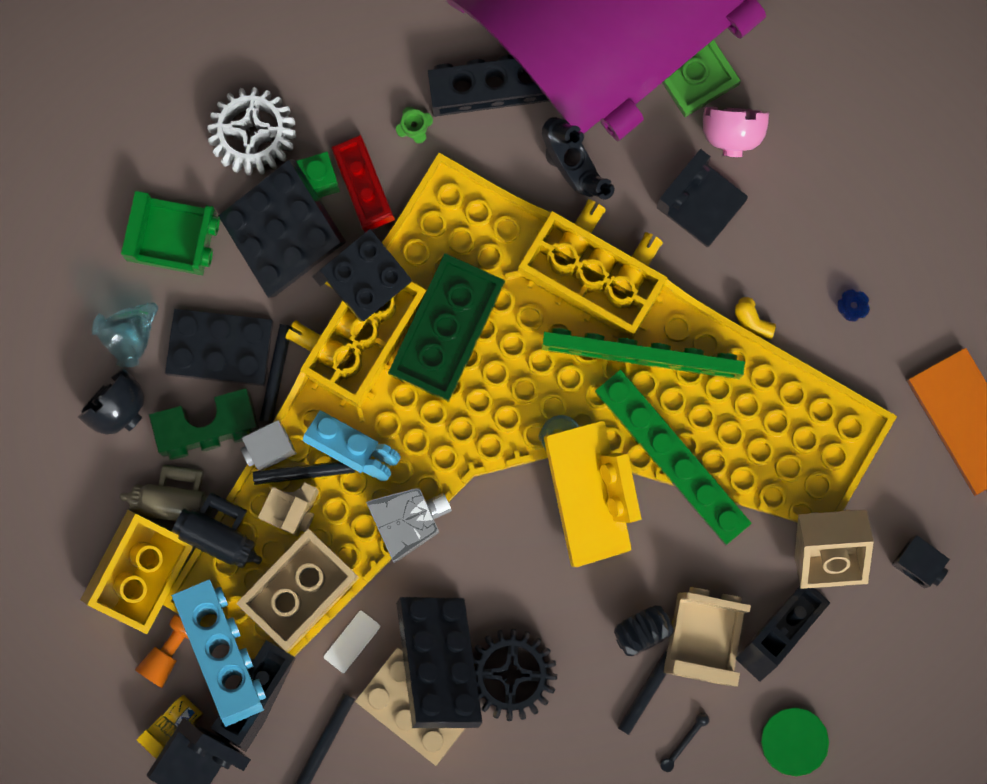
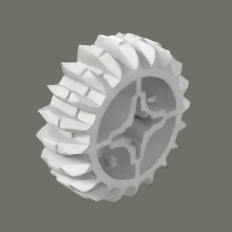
(237, 129)

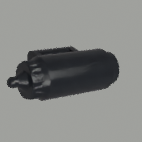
(215, 537)

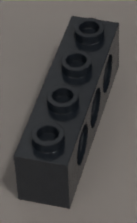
(480, 96)

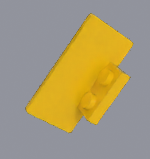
(592, 492)

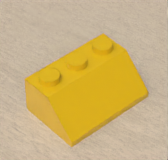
(136, 572)

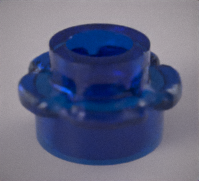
(853, 314)

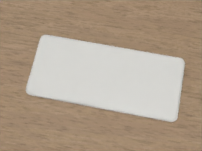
(352, 641)

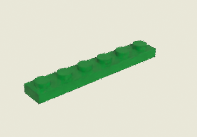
(657, 355)
(673, 457)

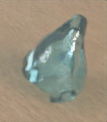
(126, 332)

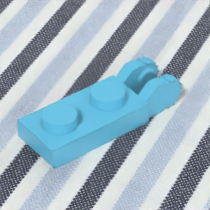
(350, 446)

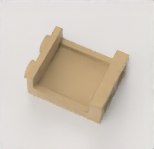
(705, 637)

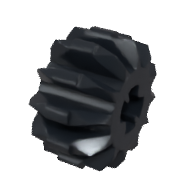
(643, 630)

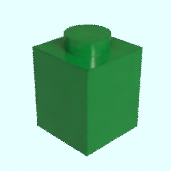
(320, 174)

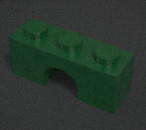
(233, 421)

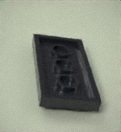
(438, 663)

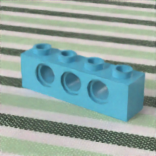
(192, 607)

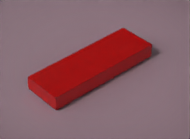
(363, 183)

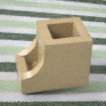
(290, 509)

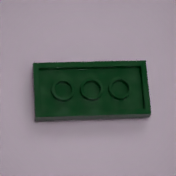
(446, 327)

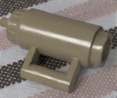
(164, 501)

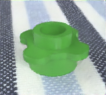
(410, 116)

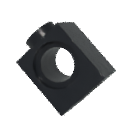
(922, 562)

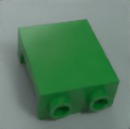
(170, 234)

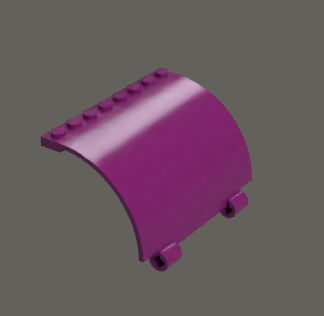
(607, 54)

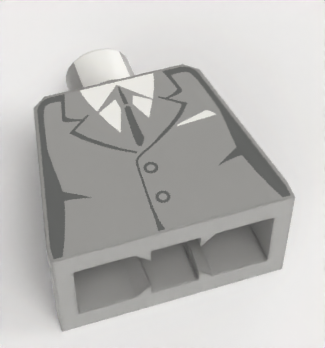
(407, 520)

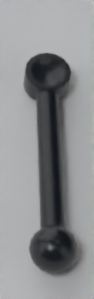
(668, 764)

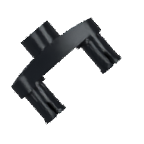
(577, 167)

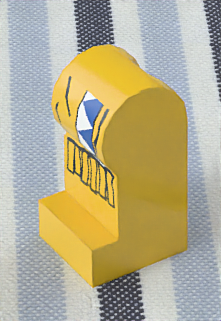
(162, 729)

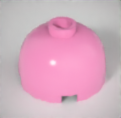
(734, 129)

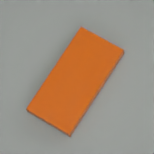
(956, 405)

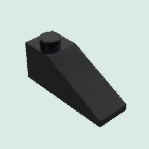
(782, 632)
(271, 669)

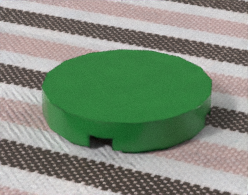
(794, 742)

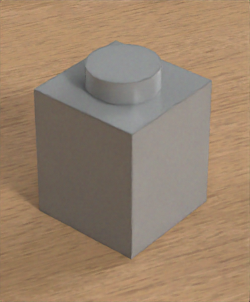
(267, 446)

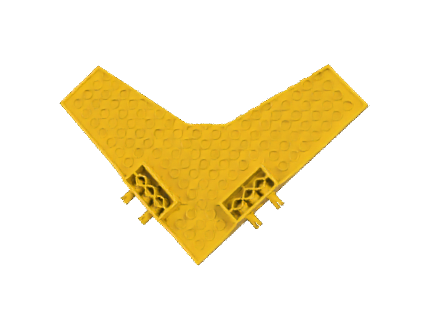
(772, 440)

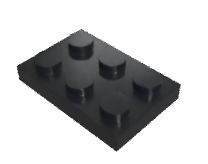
(219, 347)

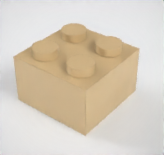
(833, 548)

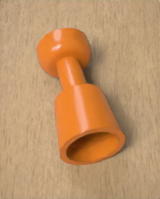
(159, 662)

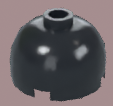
(114, 405)

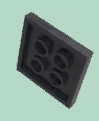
(281, 228)

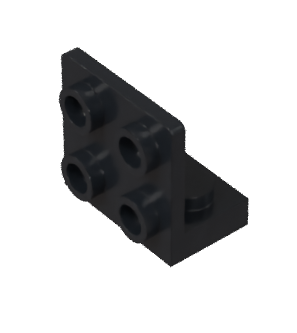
(701, 200)
(364, 275)
(194, 756)

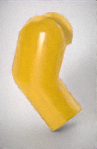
(749, 319)

